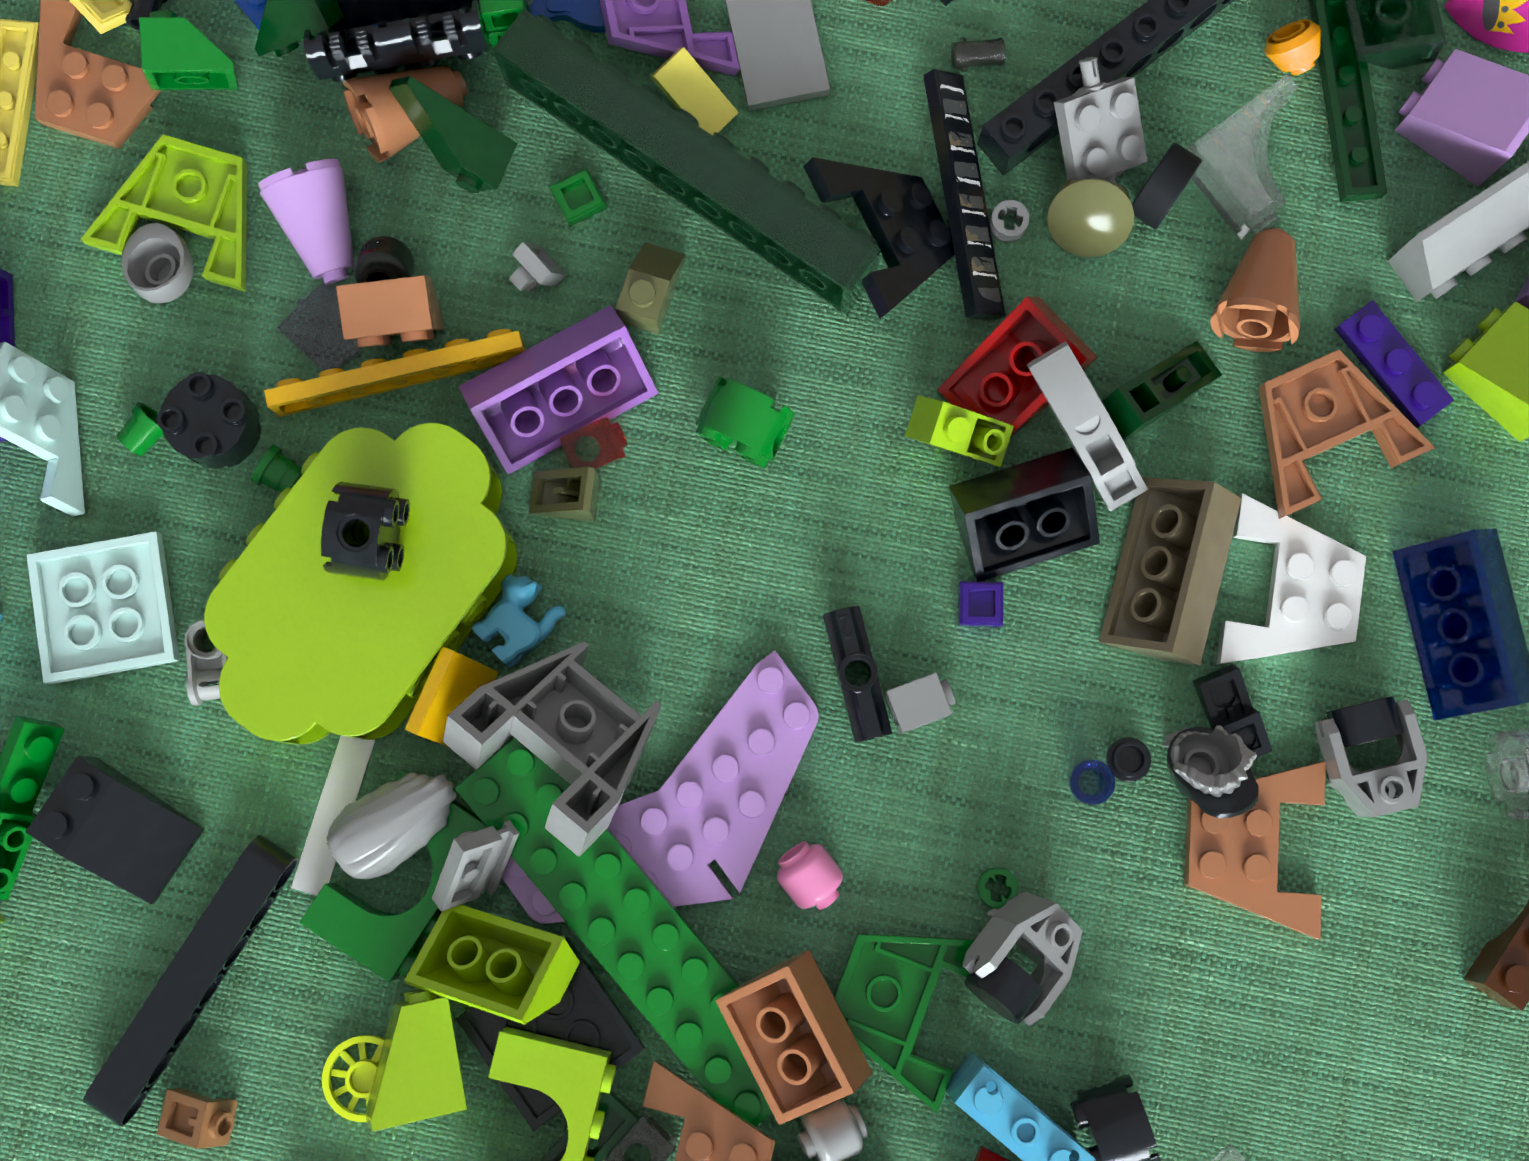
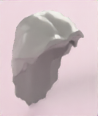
(390, 824)

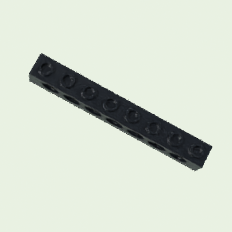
(1119, 53)

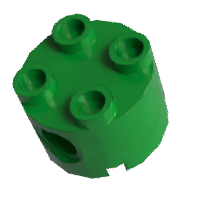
(745, 420)

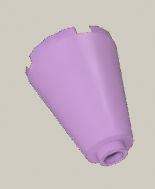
(314, 216)

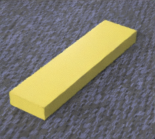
(17, 87)

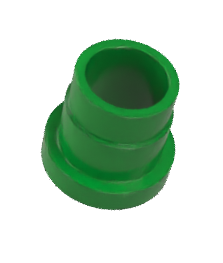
(140, 430)
(276, 470)

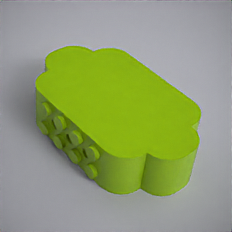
(351, 651)

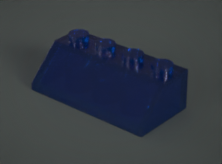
(1465, 623)

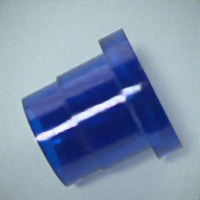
(1105, 777)

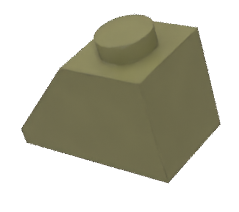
(649, 288)

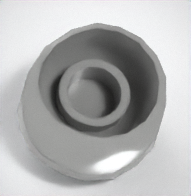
(157, 263)

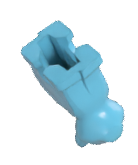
(518, 629)

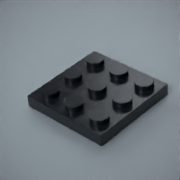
(582, 1017)

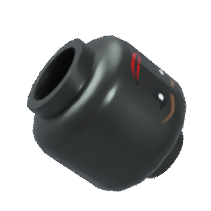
(383, 260)

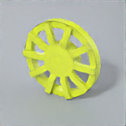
(358, 1077)

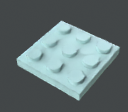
(102, 608)

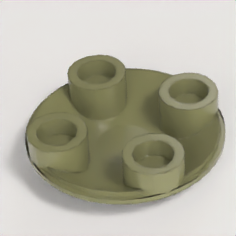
(1090, 217)

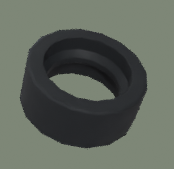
(1165, 185)

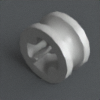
(1020, 216)

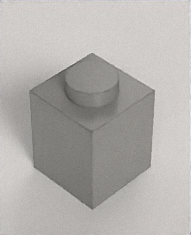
(920, 702)

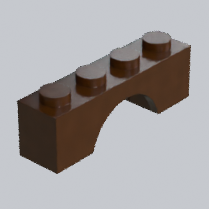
(1503, 965)

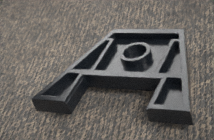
(899, 218)

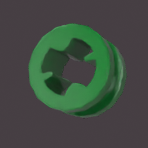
(985, 894)

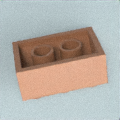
(794, 1038)

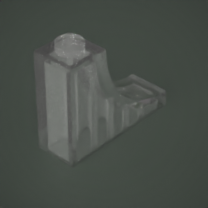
(1236, 163)

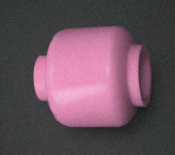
(809, 876)

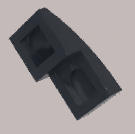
(1228, 705)

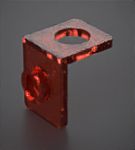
(608, 436)

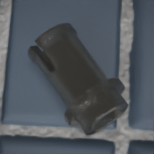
(977, 53)

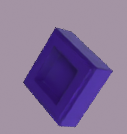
(980, 604)

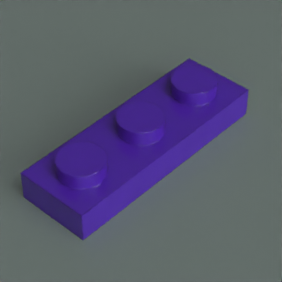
(1394, 364)

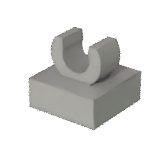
(535, 269)

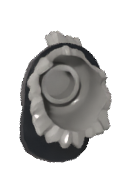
(1213, 770)

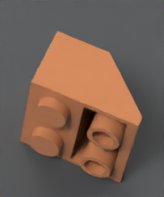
(389, 308)

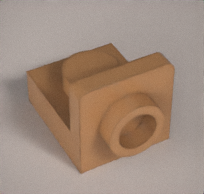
(197, 1119)

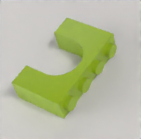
(564, 1071)

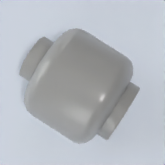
(832, 1132)

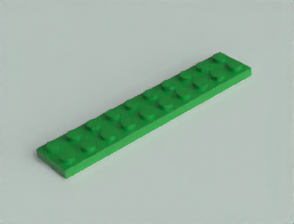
(622, 924)

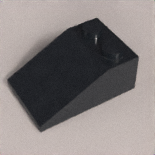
(115, 828)

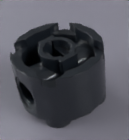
(210, 421)
(344, 537)
(1115, 1122)

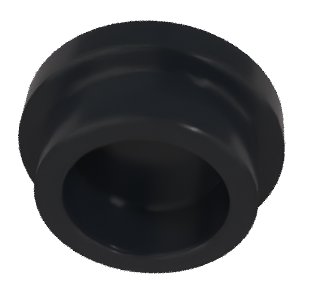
(1128, 759)

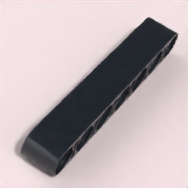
(190, 981)

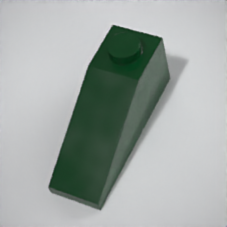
(456, 138)
(1160, 389)

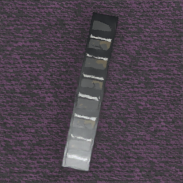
(964, 195)

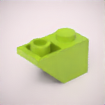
(959, 430)

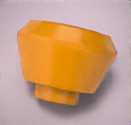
(1294, 46)

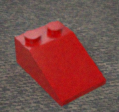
(996, 374)

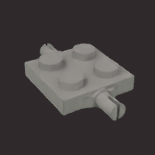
(1100, 127)

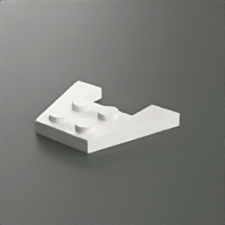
(1311, 589)

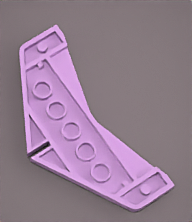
(714, 800)

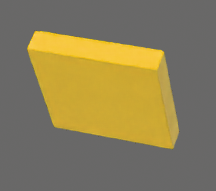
(447, 686)

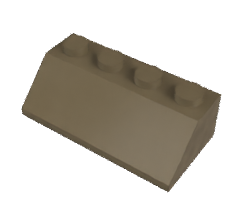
(1171, 569)

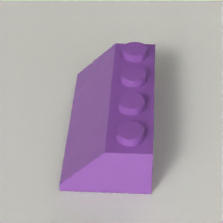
(558, 388)

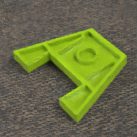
(189, 191)

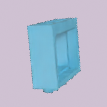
(1011, 1115)

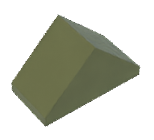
(566, 493)

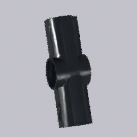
(848, 646)

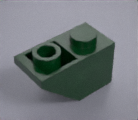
(287, 20)

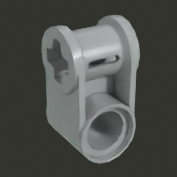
(202, 666)

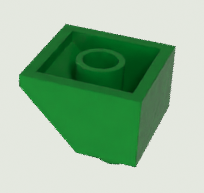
(181, 57)

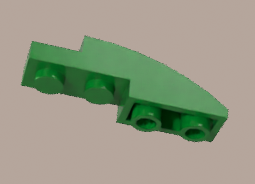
(22, 774)

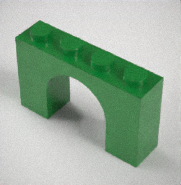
(382, 939)

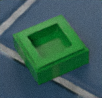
(578, 197)

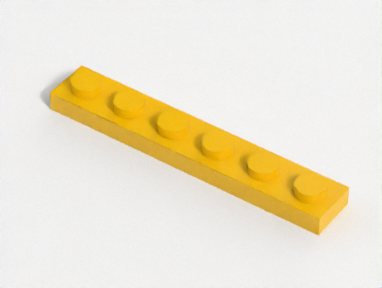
(381, 376)

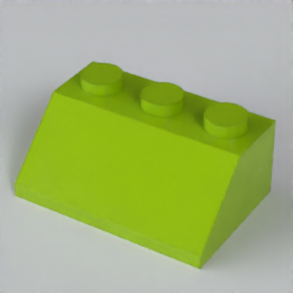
(494, 964)

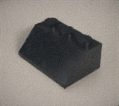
(1025, 514)

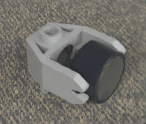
(1368, 723)
(1044, 936)

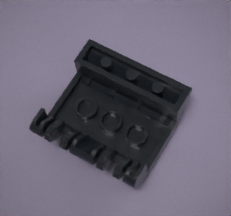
(394, 34)

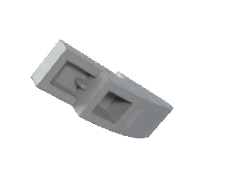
(1087, 425)

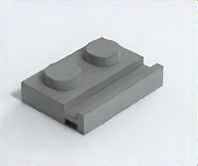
(474, 865)

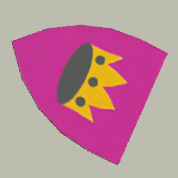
(1494, 22)

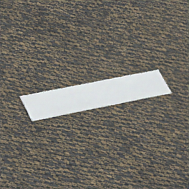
(339, 790)

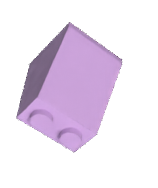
(1468, 114)

